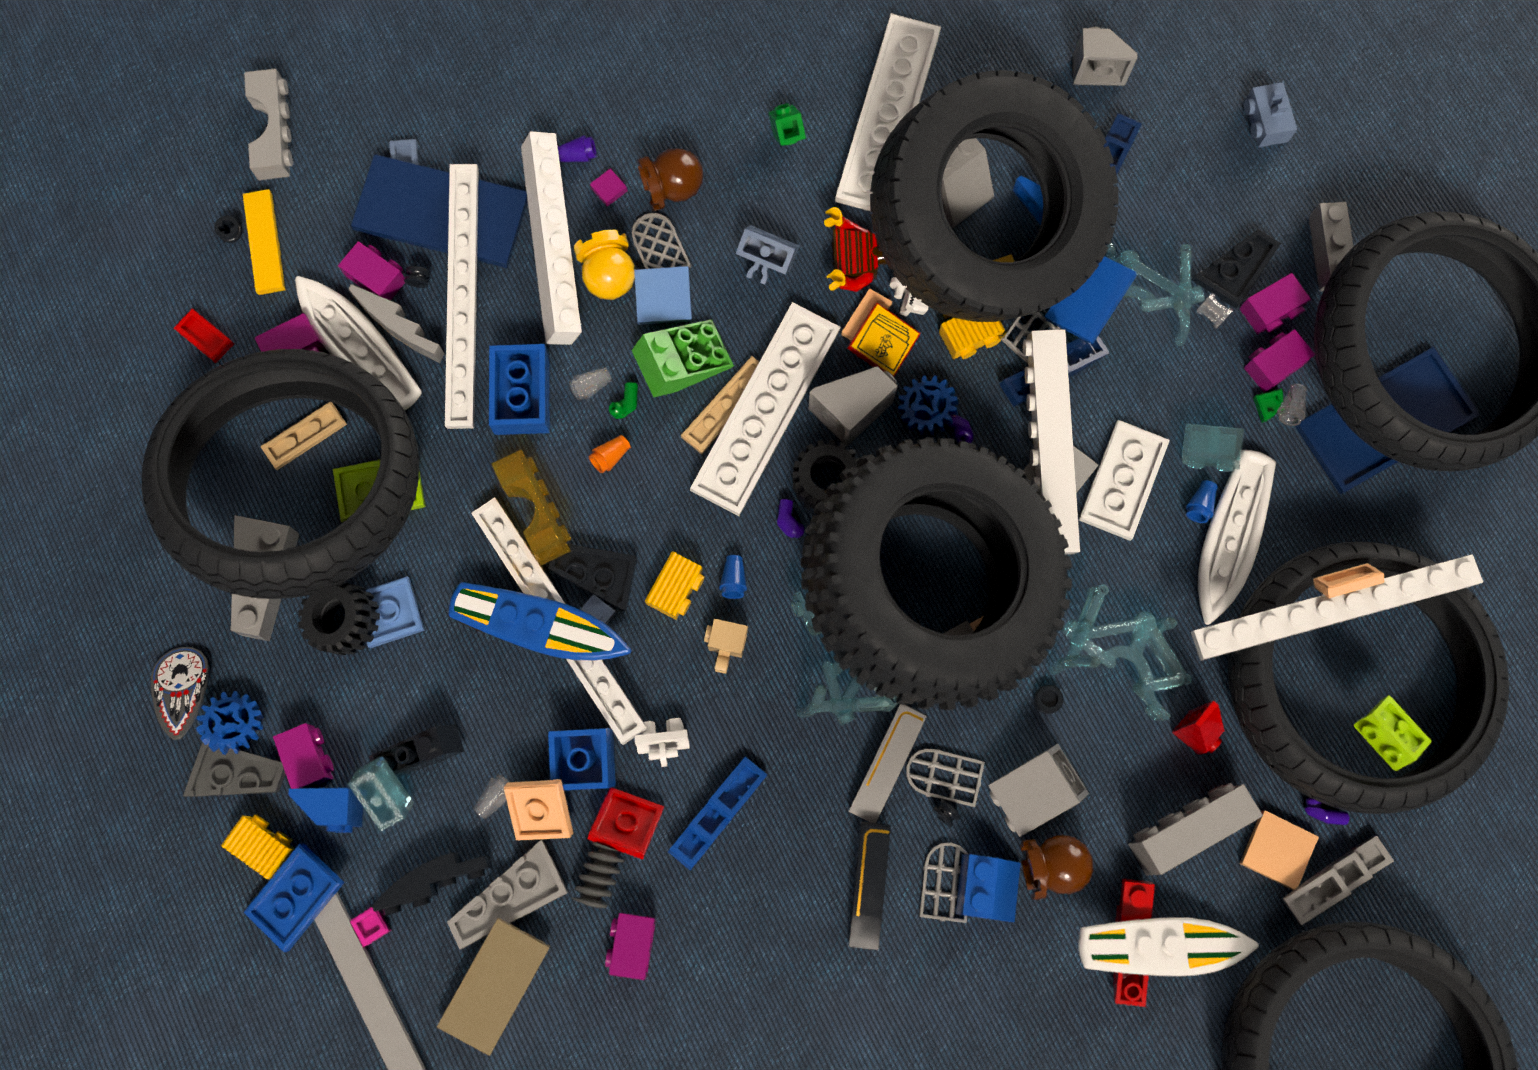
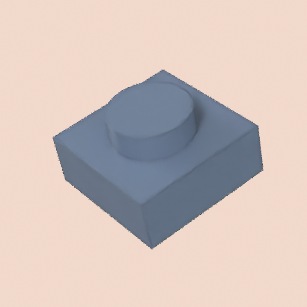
(599, 609)

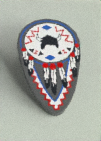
(179, 689)

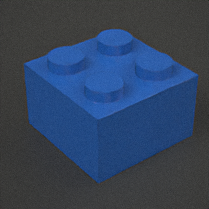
(582, 758)

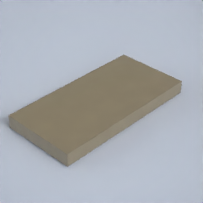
(493, 986)

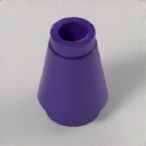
(577, 150)

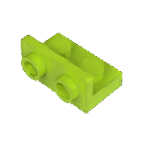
(1393, 734)

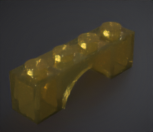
(543, 534)

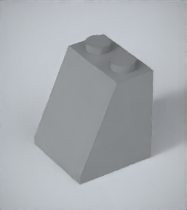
(966, 182)
(853, 402)
(1038, 790)

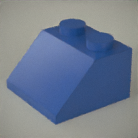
(330, 807)
(988, 888)

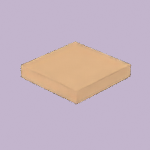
(538, 810)
(1279, 850)

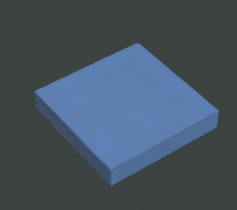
(663, 295)
(397, 612)

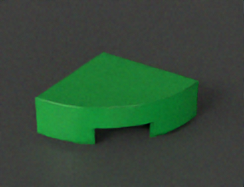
(1268, 404)

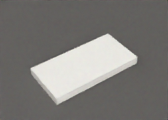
(1124, 480)

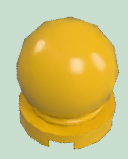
(606, 266)

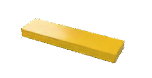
(263, 242)

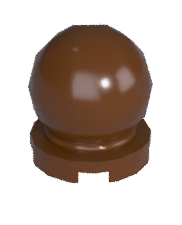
(672, 176)
(1057, 865)

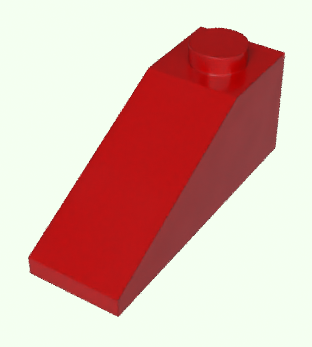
(1201, 728)

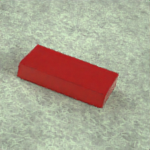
(204, 336)

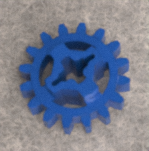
(917, 411)
(229, 710)

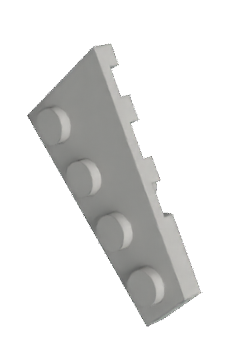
(517, 892)

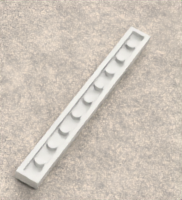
(461, 297)
(534, 581)
(1325, 611)

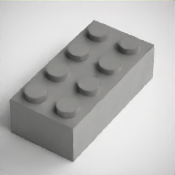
(1194, 830)

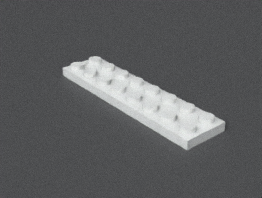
(890, 96)
(765, 409)

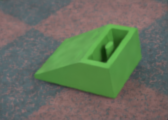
(681, 356)

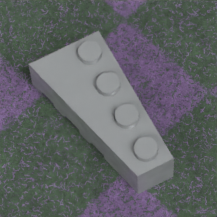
(254, 615)

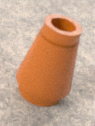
(608, 454)

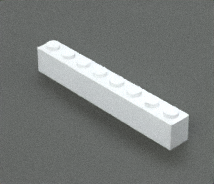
(550, 238)
(1052, 428)

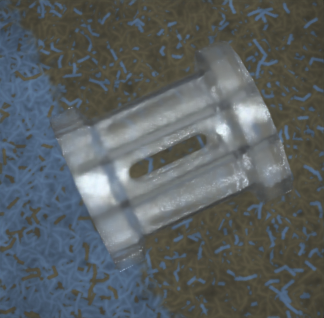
(1214, 310)

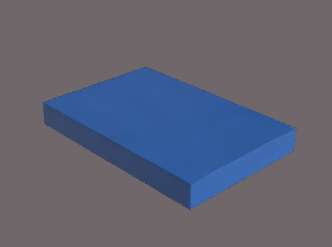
(1092, 305)
(293, 897)

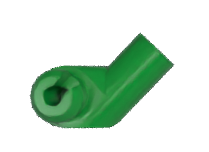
(628, 404)

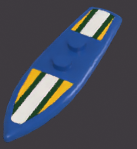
(536, 623)

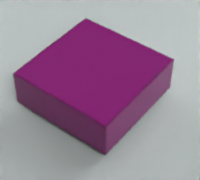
(608, 187)

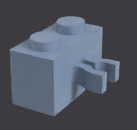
(1270, 114)
(767, 251)

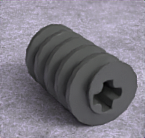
(598, 876)

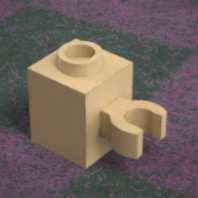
(726, 640)

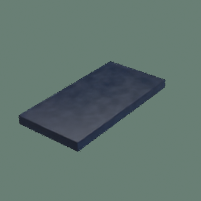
(413, 207)
(1420, 387)

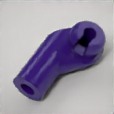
(961, 429)
(786, 522)
(1328, 816)

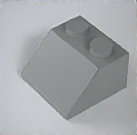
(1102, 58)

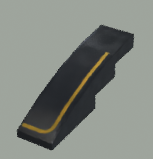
(869, 885)

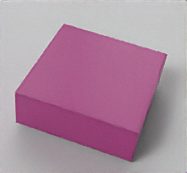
(369, 926)

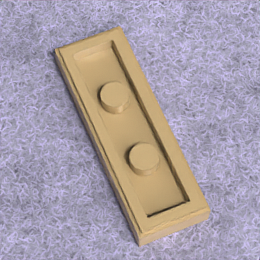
(303, 435)

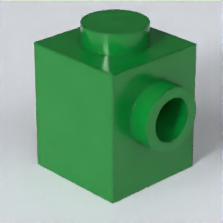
(786, 124)

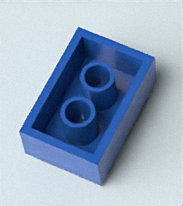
(519, 389)

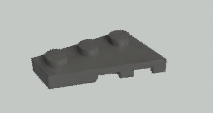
(233, 774)

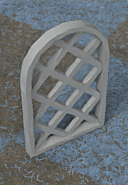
(646, 263)

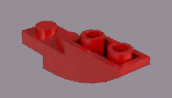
(1135, 904)

